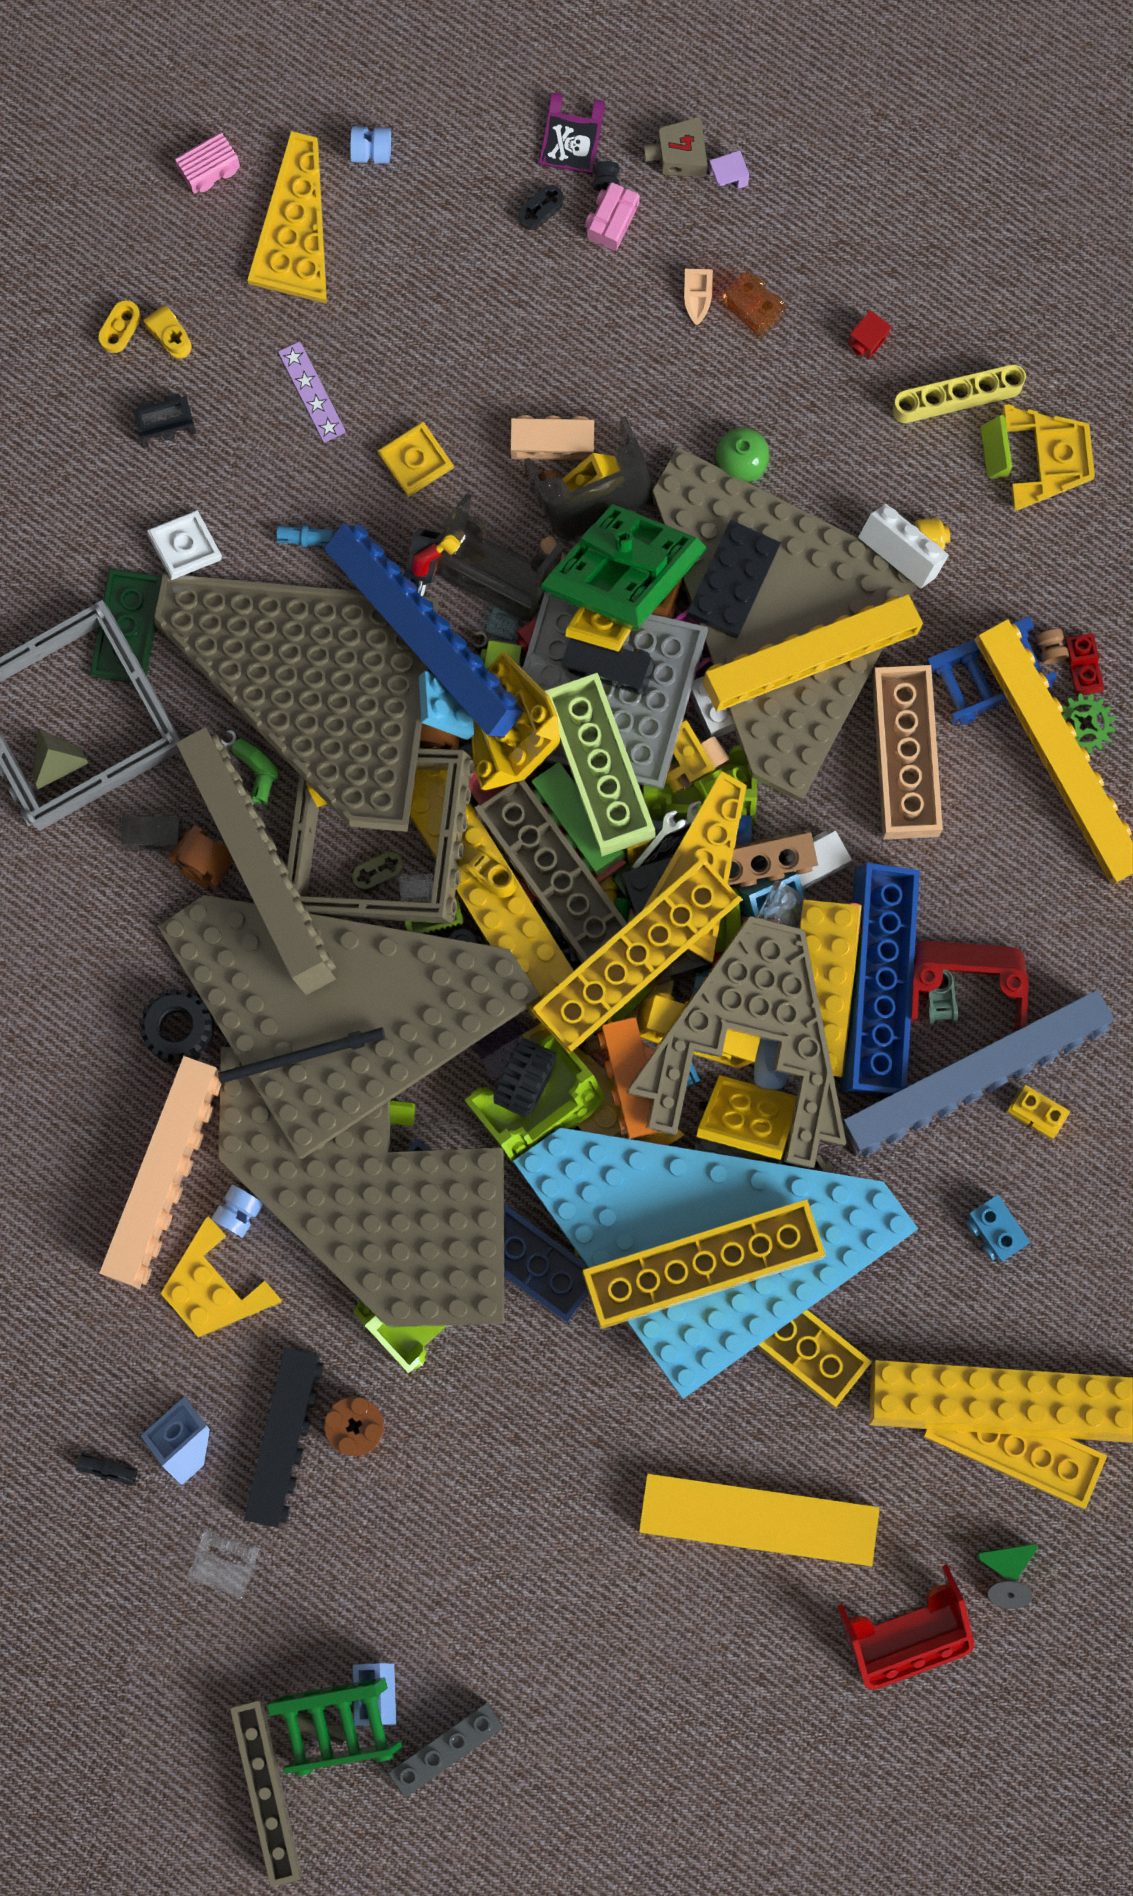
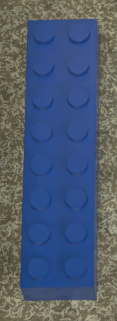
(882, 981)

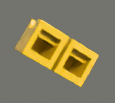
(1043, 1112)

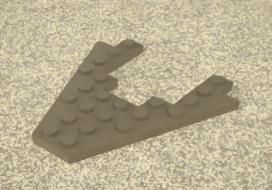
(765, 991)

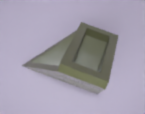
(54, 759)

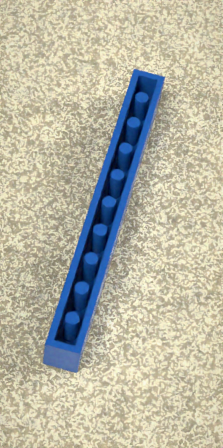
(424, 630)

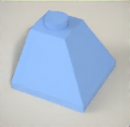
(179, 1440)

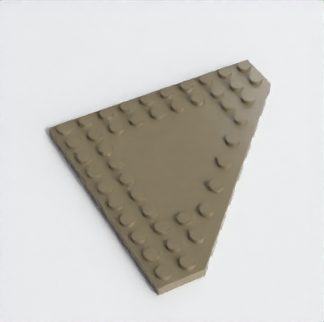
(810, 583)
(315, 680)
(421, 988)

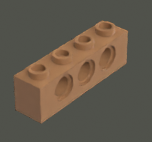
(799, 842)

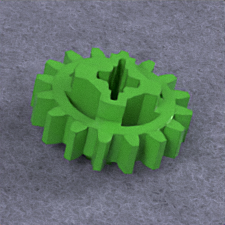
(1095, 731)

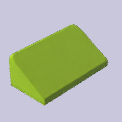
(996, 447)

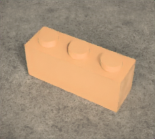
(552, 438)

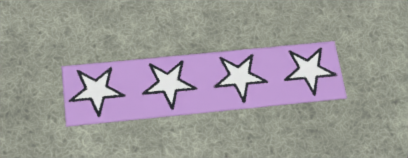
(312, 392)

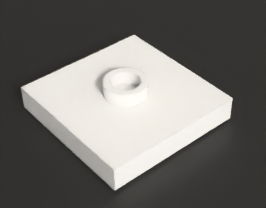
(184, 545)

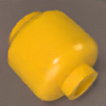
(934, 530)

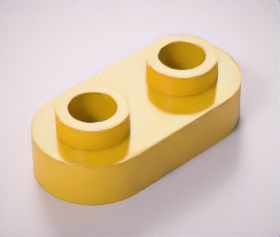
(119, 328)

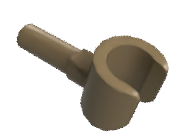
(484, 645)

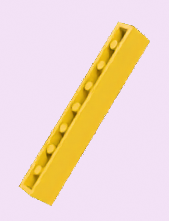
(811, 652)

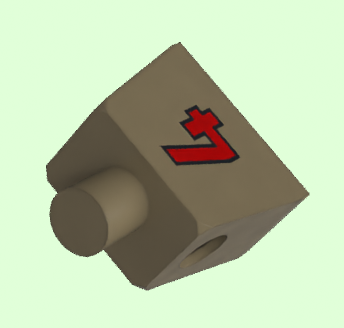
(680, 149)

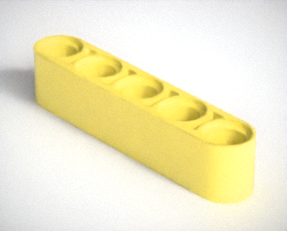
(967, 384)

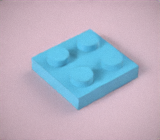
(441, 709)

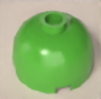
(743, 454)

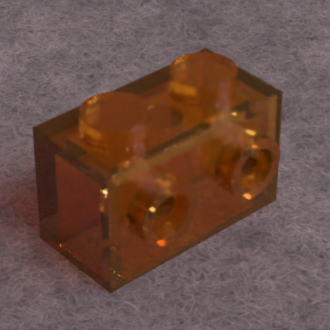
(754, 304)

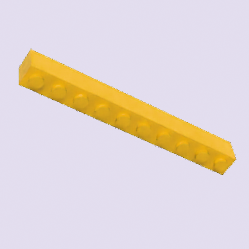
(1058, 749)

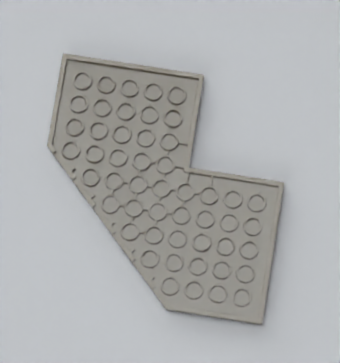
(398, 1228)

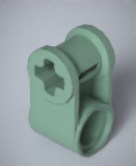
(942, 1000)

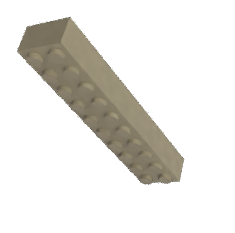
(258, 860)

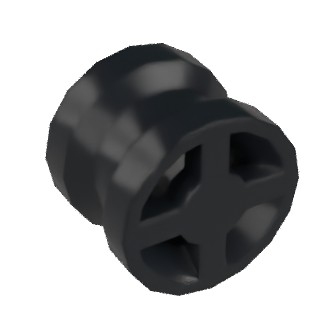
(605, 173)

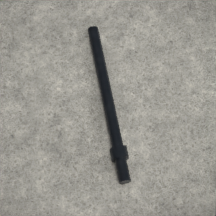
(354, 1040)

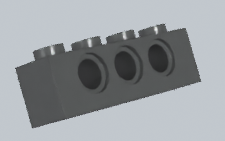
(446, 1749)

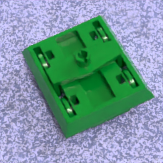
(623, 567)

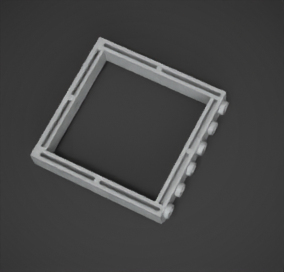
(42, 646)

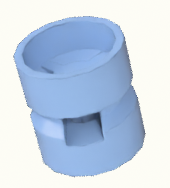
(370, 145)
(237, 1211)

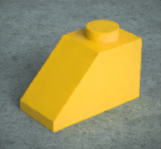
(591, 470)

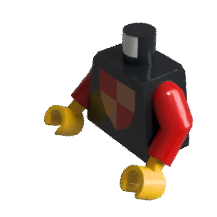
(424, 556)

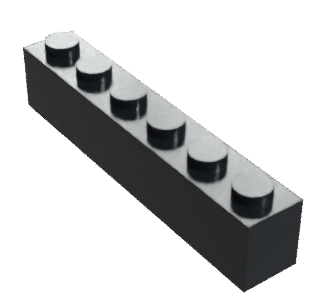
(283, 1437)

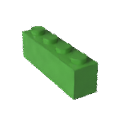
(567, 809)

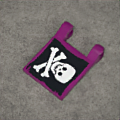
(571, 140)

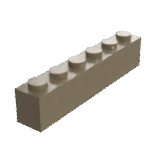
(266, 1793)

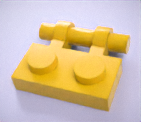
(691, 757)

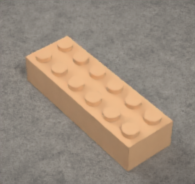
(907, 752)

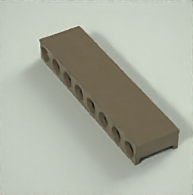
(551, 869)

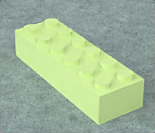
(600, 765)

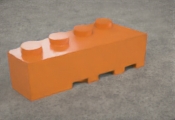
(624, 1062)

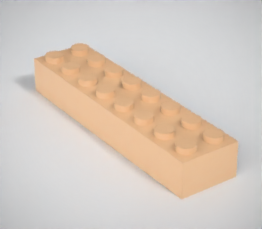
(161, 1173)

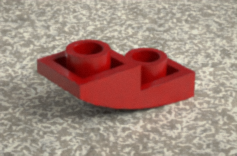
(1084, 664)

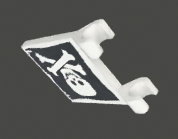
(668, 837)

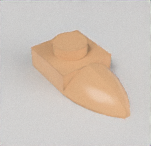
(698, 292)

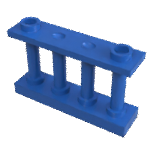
(968, 655)

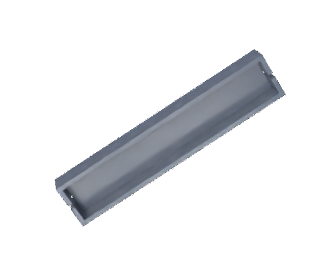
(980, 1071)

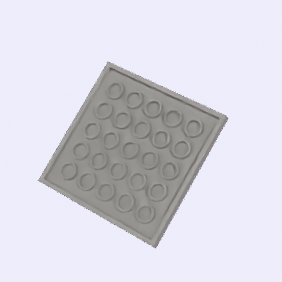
(646, 722)

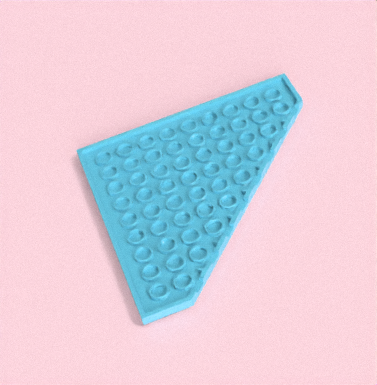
(638, 1195)

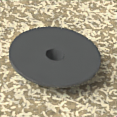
(1009, 1594)

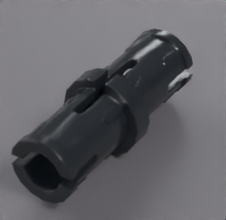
(107, 1469)

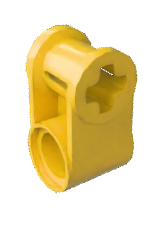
(167, 330)
(487, 868)

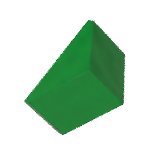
(1008, 1561)

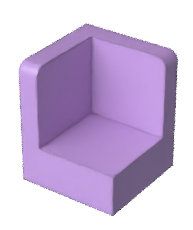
(729, 169)

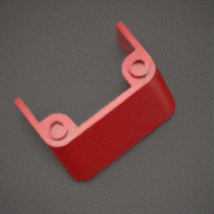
(1000, 961)
(913, 1640)

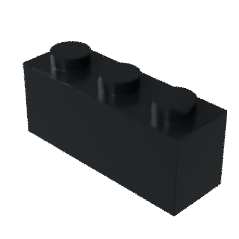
(620, 669)

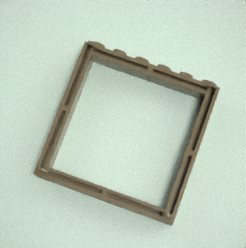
(450, 850)

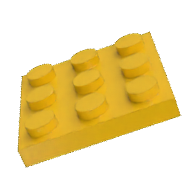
(748, 1117)

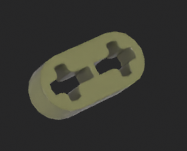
(374, 865)

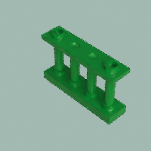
(342, 1697)

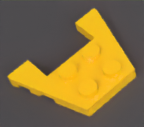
(1061, 451)
(203, 1295)

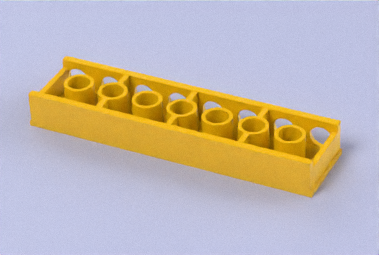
(636, 955)
(759, 1520)

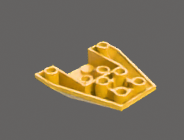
(530, 739)

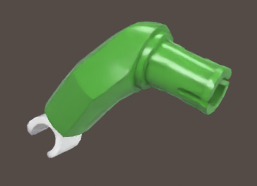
(258, 762)

